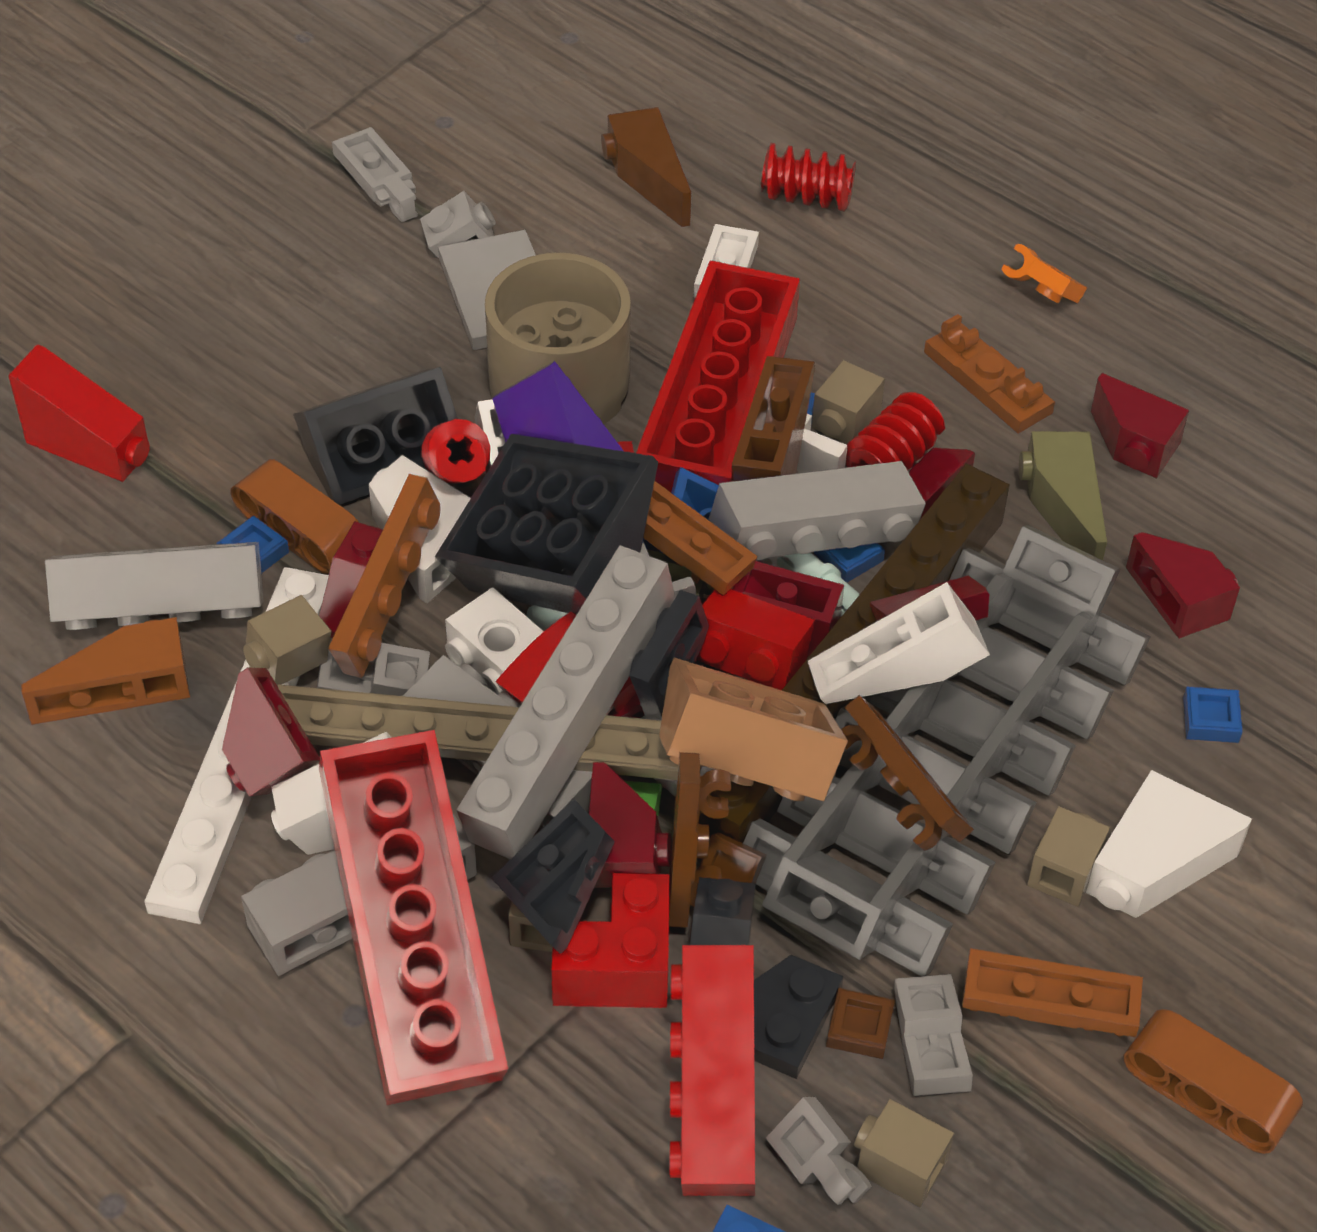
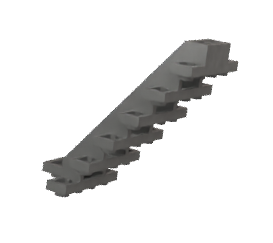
(1042, 593)

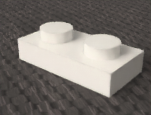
(728, 246)

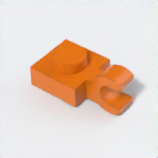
(1053, 282)

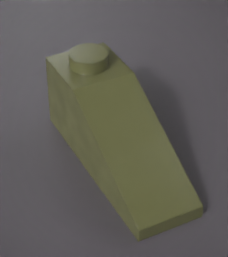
(1066, 487)

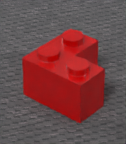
(619, 959)

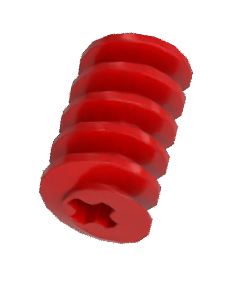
(808, 178)
(897, 433)
(474, 449)

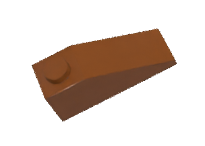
(121, 671)

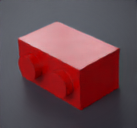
(754, 638)

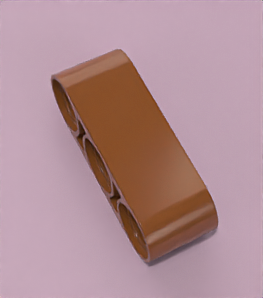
(295, 511)
(1213, 1081)

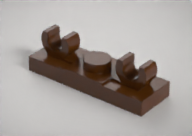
(904, 775)
(689, 837)

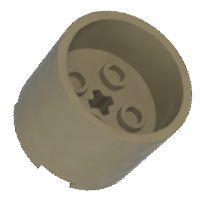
(564, 313)

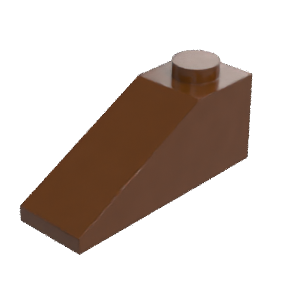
(648, 161)
(775, 420)

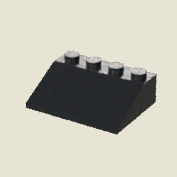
(549, 521)

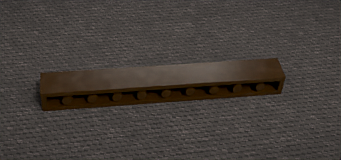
(959, 519)

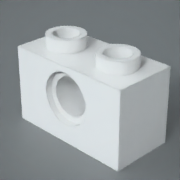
(489, 636)

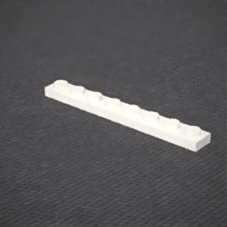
(214, 803)

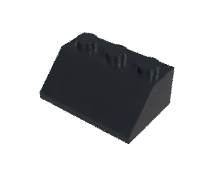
(372, 429)

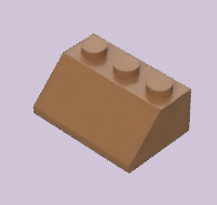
(751, 731)

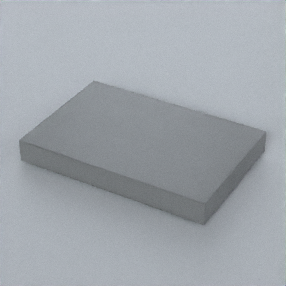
(472, 268)

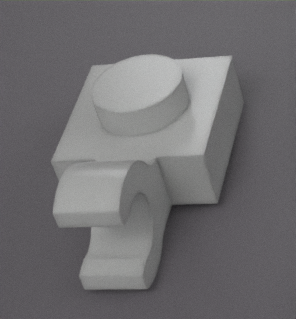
(812, 1148)

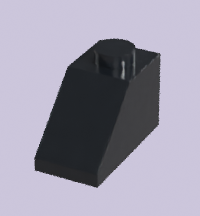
(723, 912)

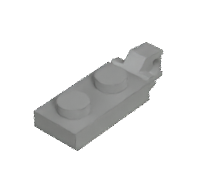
(378, 171)

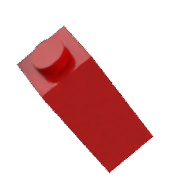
(76, 416)

